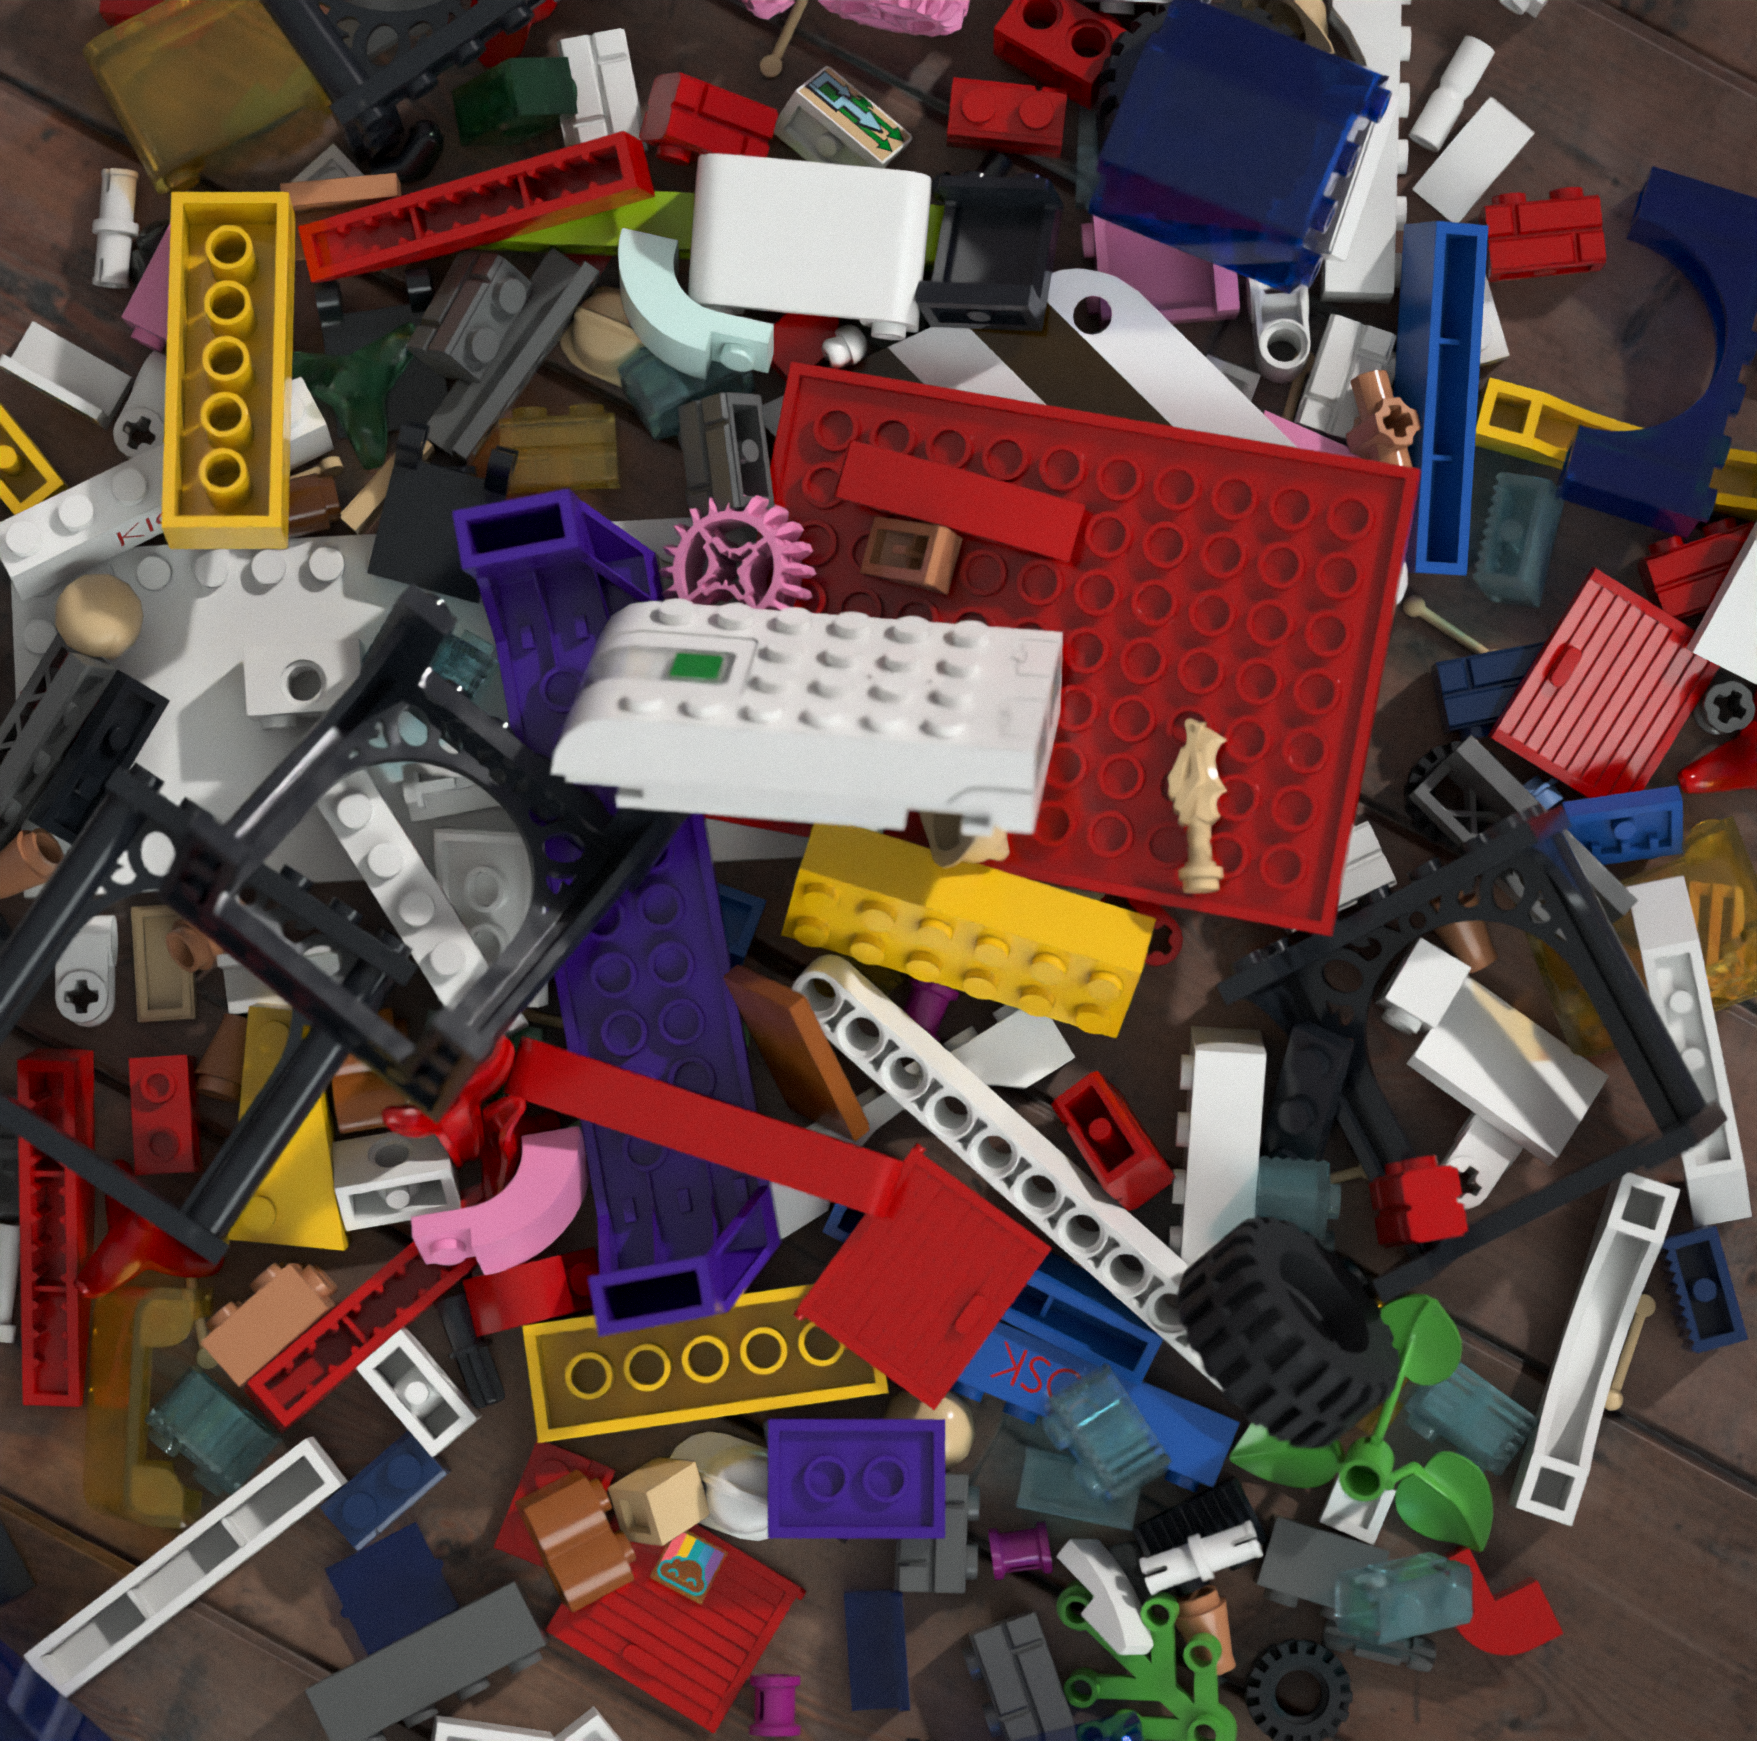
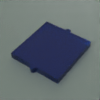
(392, 1588)

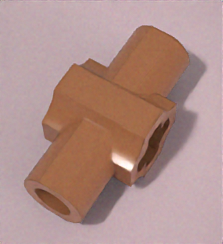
(1383, 423)

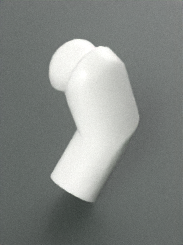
(845, 348)

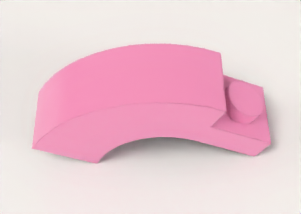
(521, 1217)

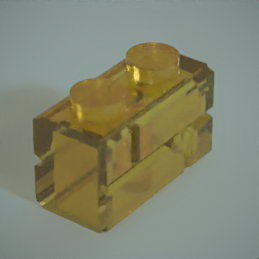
(562, 450)

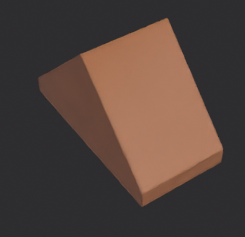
(912, 554)

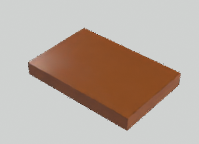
(797, 1052)

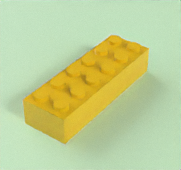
(229, 370)
(968, 927)
(689, 1368)

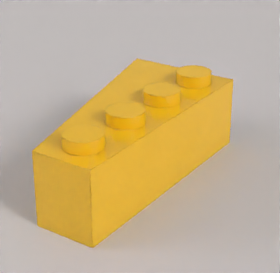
(298, 1195)

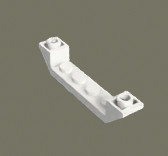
(1682, 997)

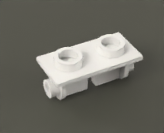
(441, 793)

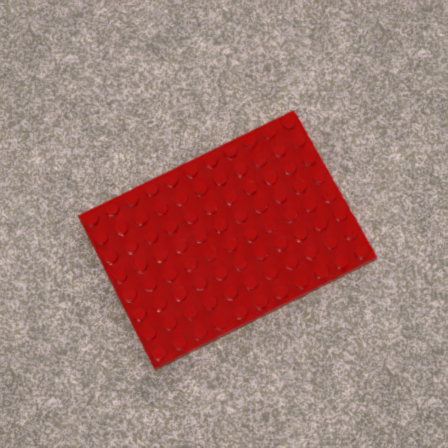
(1198, 589)

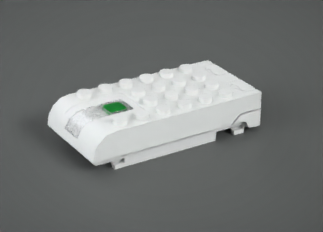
(816, 716)

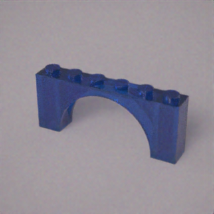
(1665, 470)

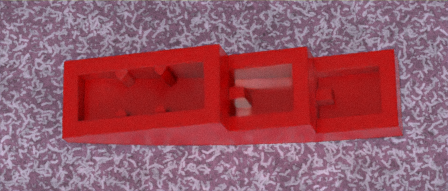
(959, 501)

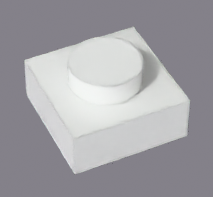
(1353, 1516)

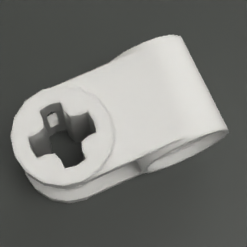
(1278, 318)
(144, 408)
(89, 962)
(1483, 1154)

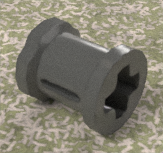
(1740, 703)

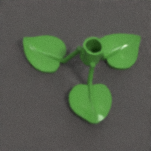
(1443, 1499)

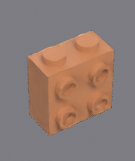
(282, 1309)

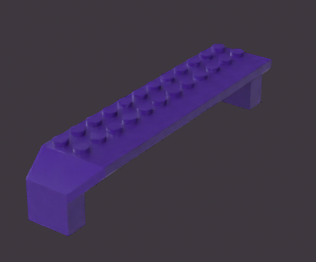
(648, 978)

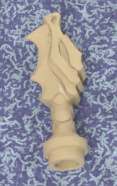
(1195, 790)

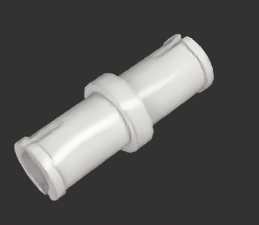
(115, 228)
(1200, 1557)

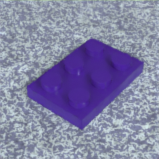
(856, 1478)

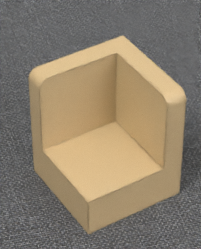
(659, 1500)

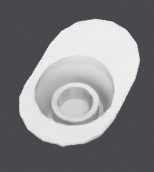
(733, 1482)

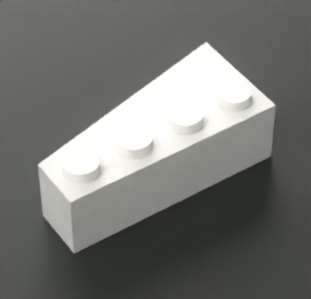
(1218, 1137)

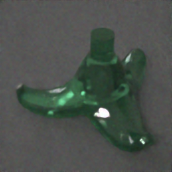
(357, 388)

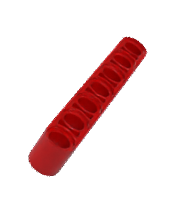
(704, 1127)

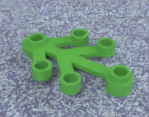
(1154, 1676)

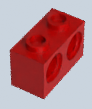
(1051, 52)
(165, 1115)

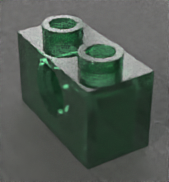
(515, 101)

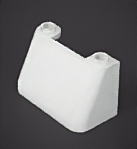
(810, 240)

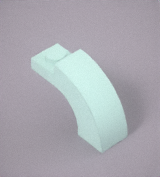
(674, 324)

